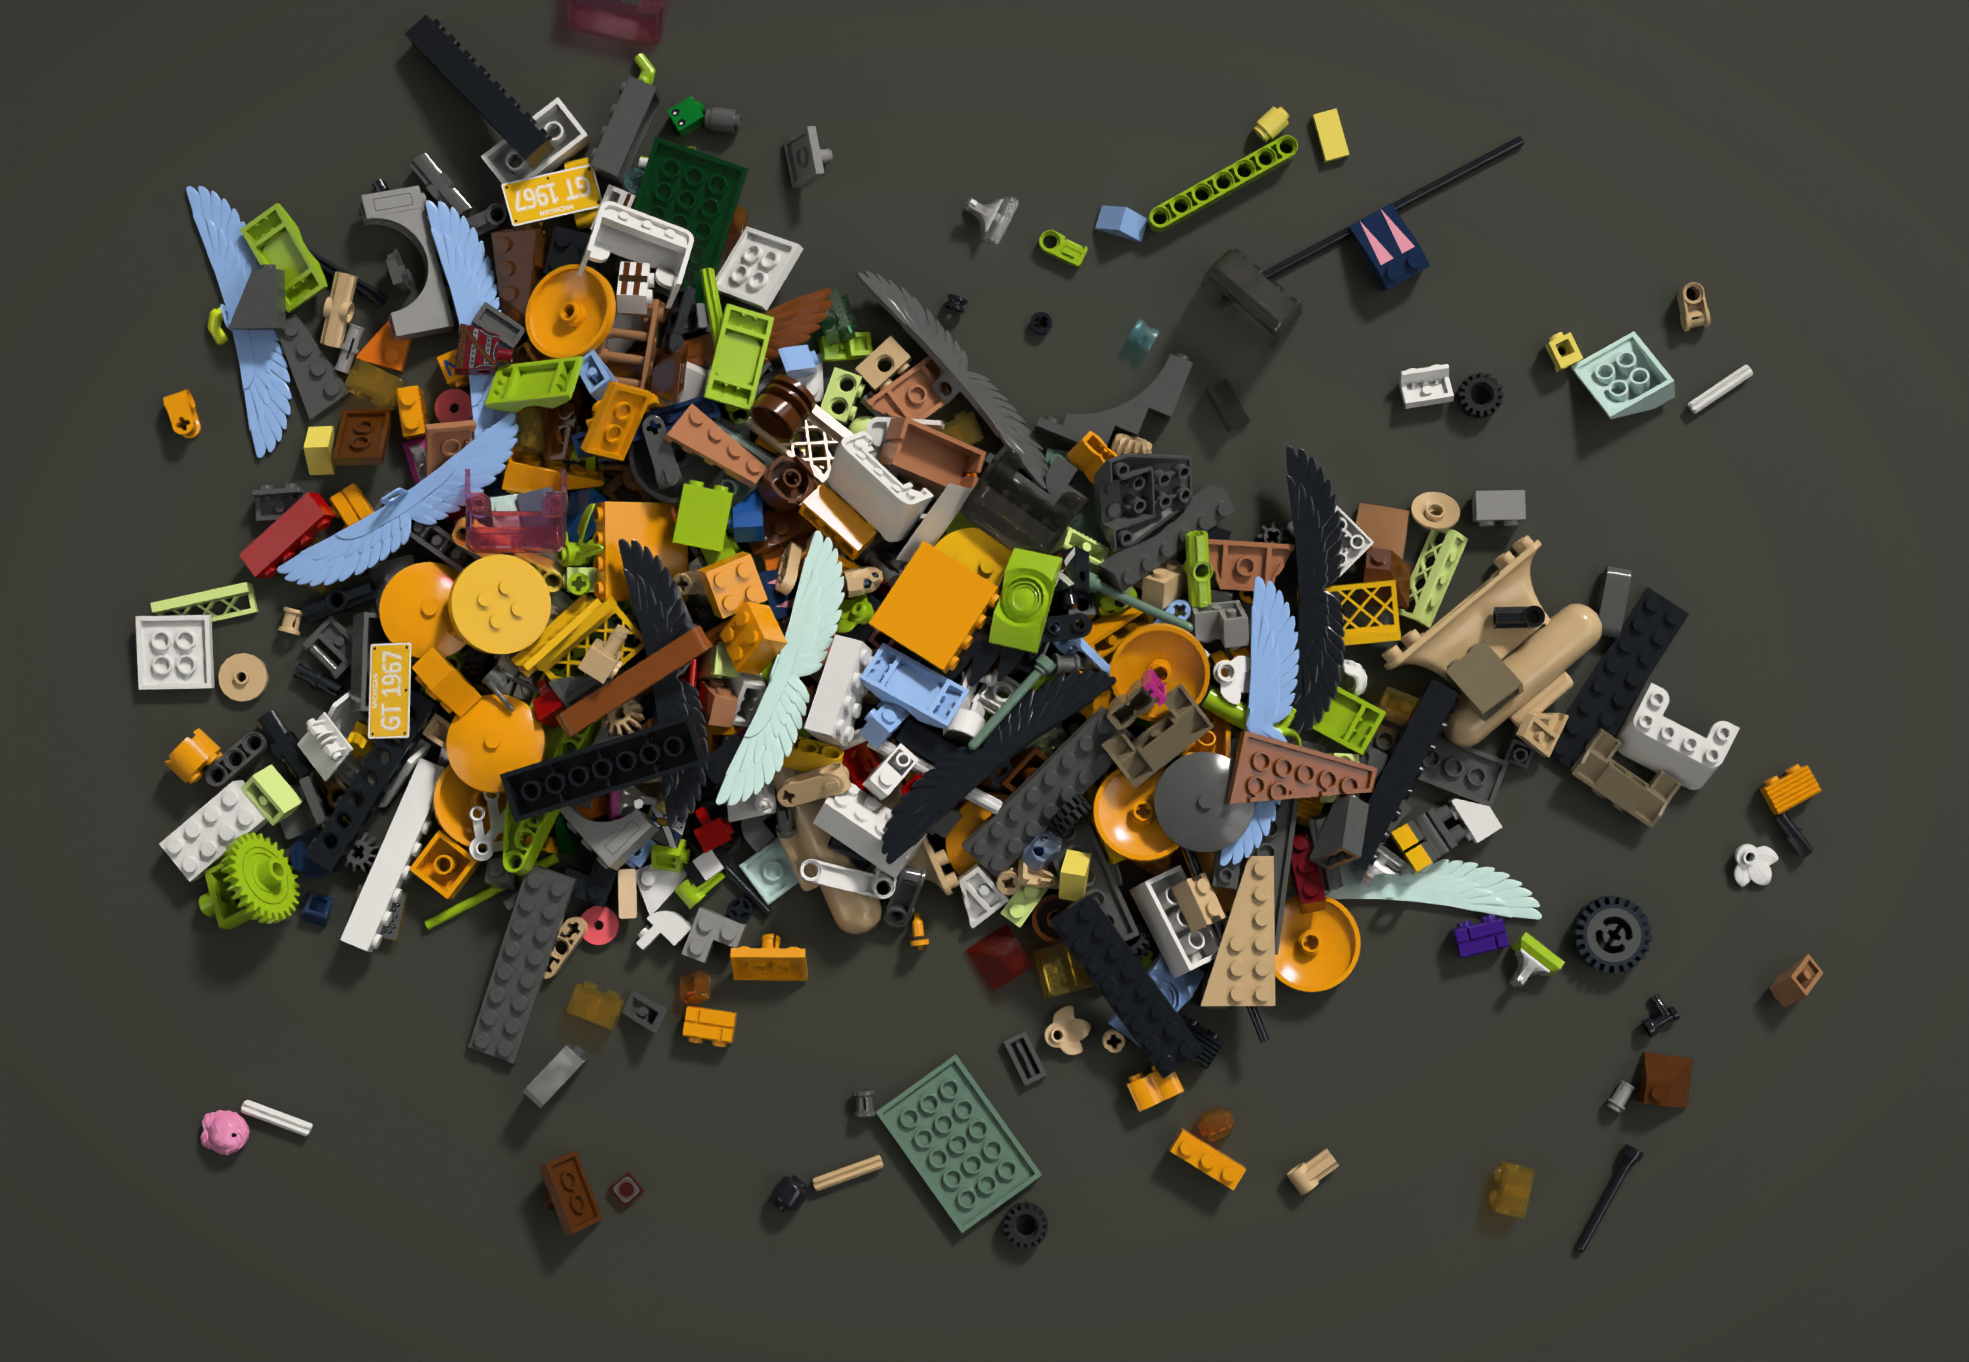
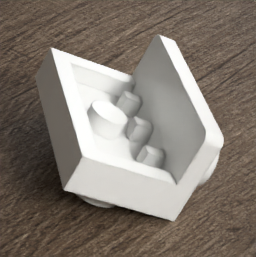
(1426, 386)

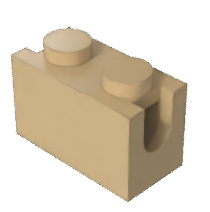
(1198, 902)

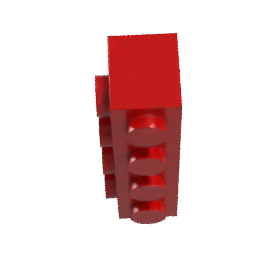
(287, 535)

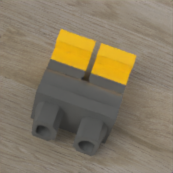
(1435, 837)

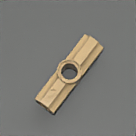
(338, 309)

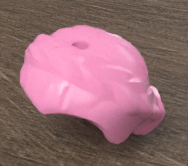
(218, 1132)

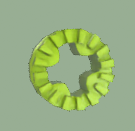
(574, 578)

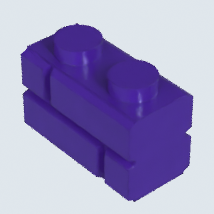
(1480, 936)

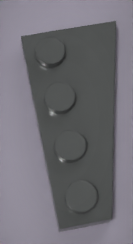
(313, 373)

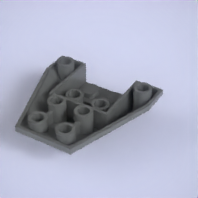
(1140, 494)

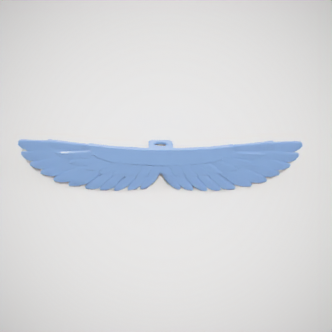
(470, 286)
(257, 350)
(389, 527)
(1269, 699)

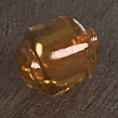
(1216, 1123)

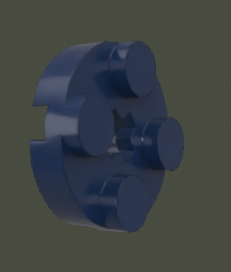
(299, 855)

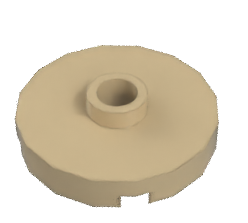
(255, 681)

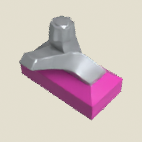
(416, 458)
(626, 800)

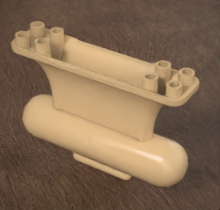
(1533, 655)
(850, 910)

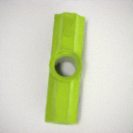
(1198, 554)

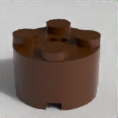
(786, 483)
(1042, 913)

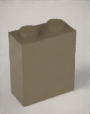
(1484, 680)

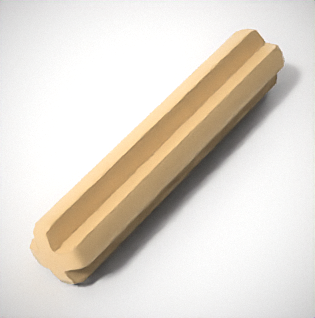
(848, 1173)

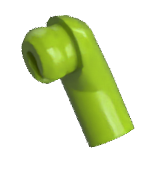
(647, 70)

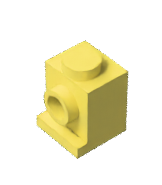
(1572, 352)

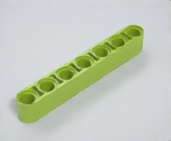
(1229, 174)

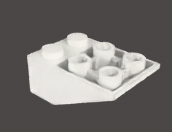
(1353, 538)

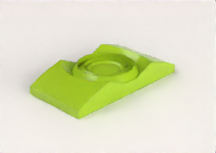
(278, 242)
(738, 357)
(534, 384)
(1025, 600)
(1350, 721)

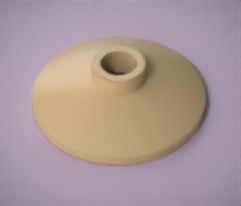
(1435, 511)

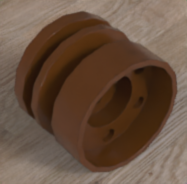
(782, 407)

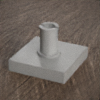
(805, 157)

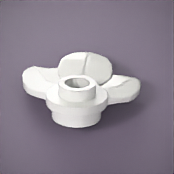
(1237, 679)
(1756, 867)

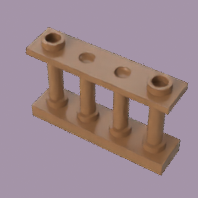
(657, 315)

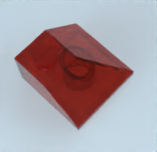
(999, 957)

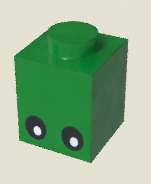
(687, 115)

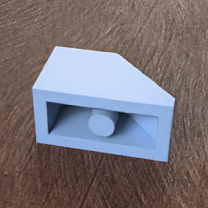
(798, 361)
(595, 374)

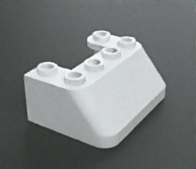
(1665, 745)

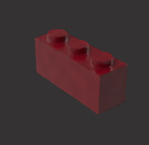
(1306, 875)

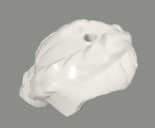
(1353, 678)

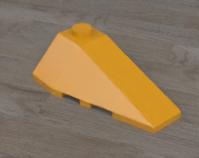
(532, 473)

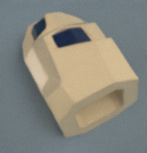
(861, 580)

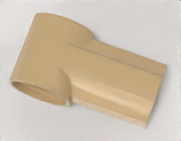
(1307, 1175)

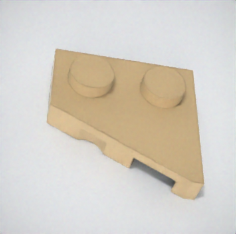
(1542, 731)
(1043, 878)

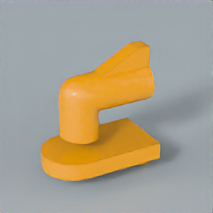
(918, 931)

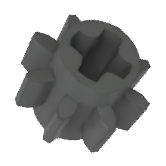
(1272, 530)

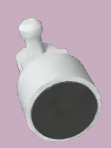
(966, 721)

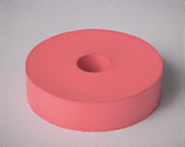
(447, 400)
(610, 927)

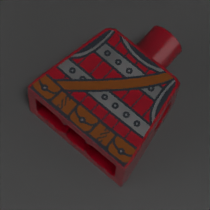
(479, 352)

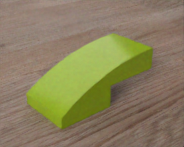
(849, 350)

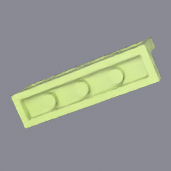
(1436, 576)
(210, 597)

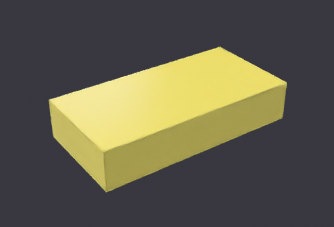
(1330, 135)

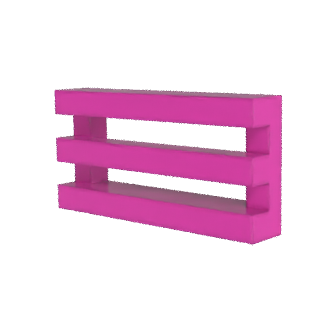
(1156, 686)

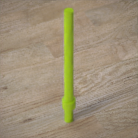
(480, 897)

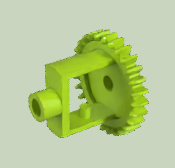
(257, 877)

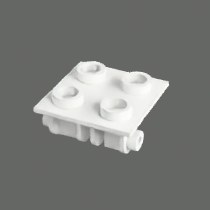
(324, 746)
(755, 806)

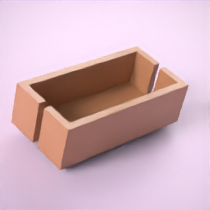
(929, 455)

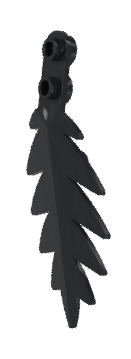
(986, 653)

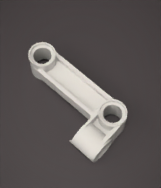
(848, 879)

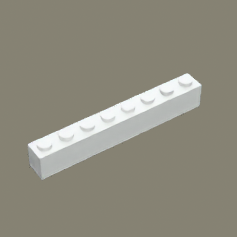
(394, 859)

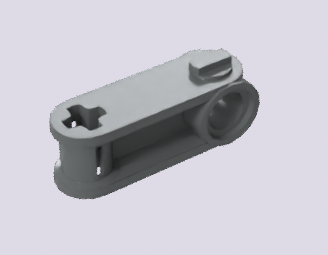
(662, 456)
(899, 907)

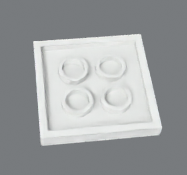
(757, 268)
(174, 652)

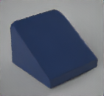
(317, 909)

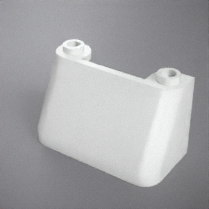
(874, 490)

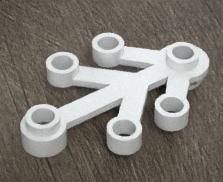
(497, 827)

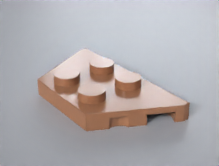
(911, 393)
(1240, 562)

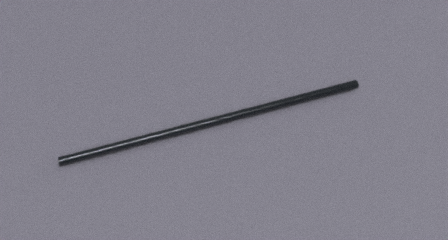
(1398, 205)

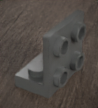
(311, 811)

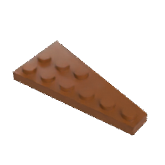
(1280, 770)

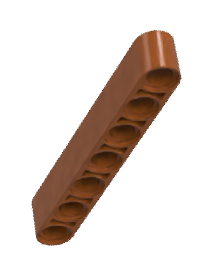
(634, 681)

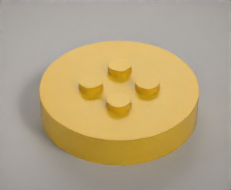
(977, 552)
(499, 604)

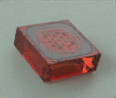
(626, 1189)

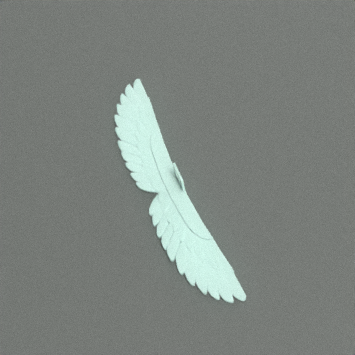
(778, 714)
(1444, 884)

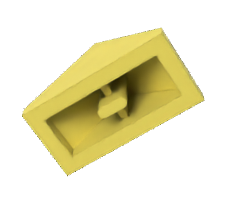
(319, 450)
(1074, 875)

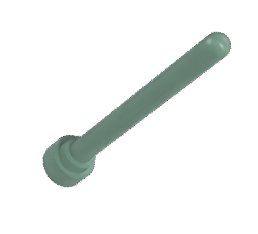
(1097, 586)
(1042, 667)

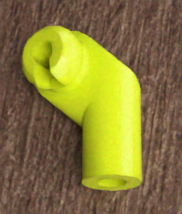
(214, 326)

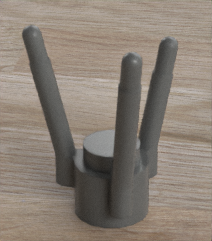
(496, 681)

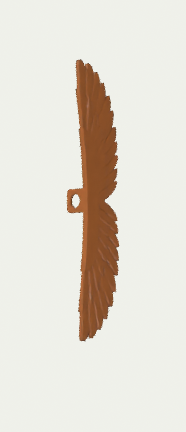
(790, 327)

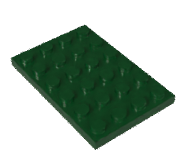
(693, 194)

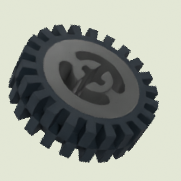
(1632, 948)

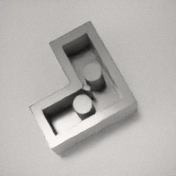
(1221, 621)
(707, 929)

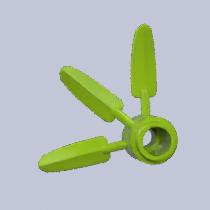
(580, 552)

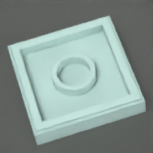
(770, 871)

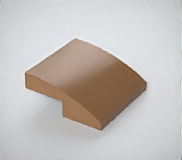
(1384, 526)

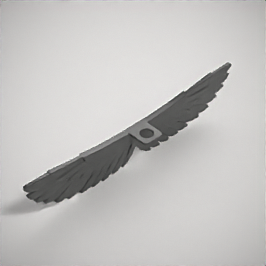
(948, 356)

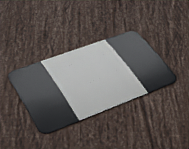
(707, 865)

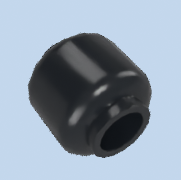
(789, 1193)

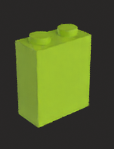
(702, 516)

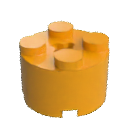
(193, 756)

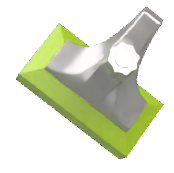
(1533, 960)

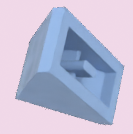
(1121, 222)

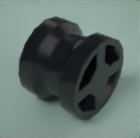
(737, 909)

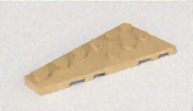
(1246, 955)

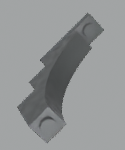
(1157, 398)

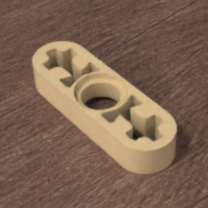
(788, 568)
(577, 937)

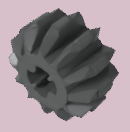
(368, 852)

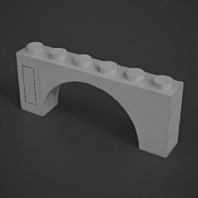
(405, 212)
(611, 840)

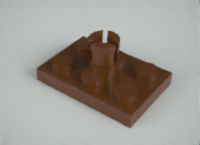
(362, 437)
(569, 1193)

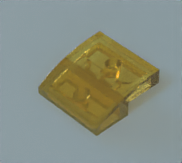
(1059, 971)

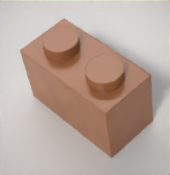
(717, 702)

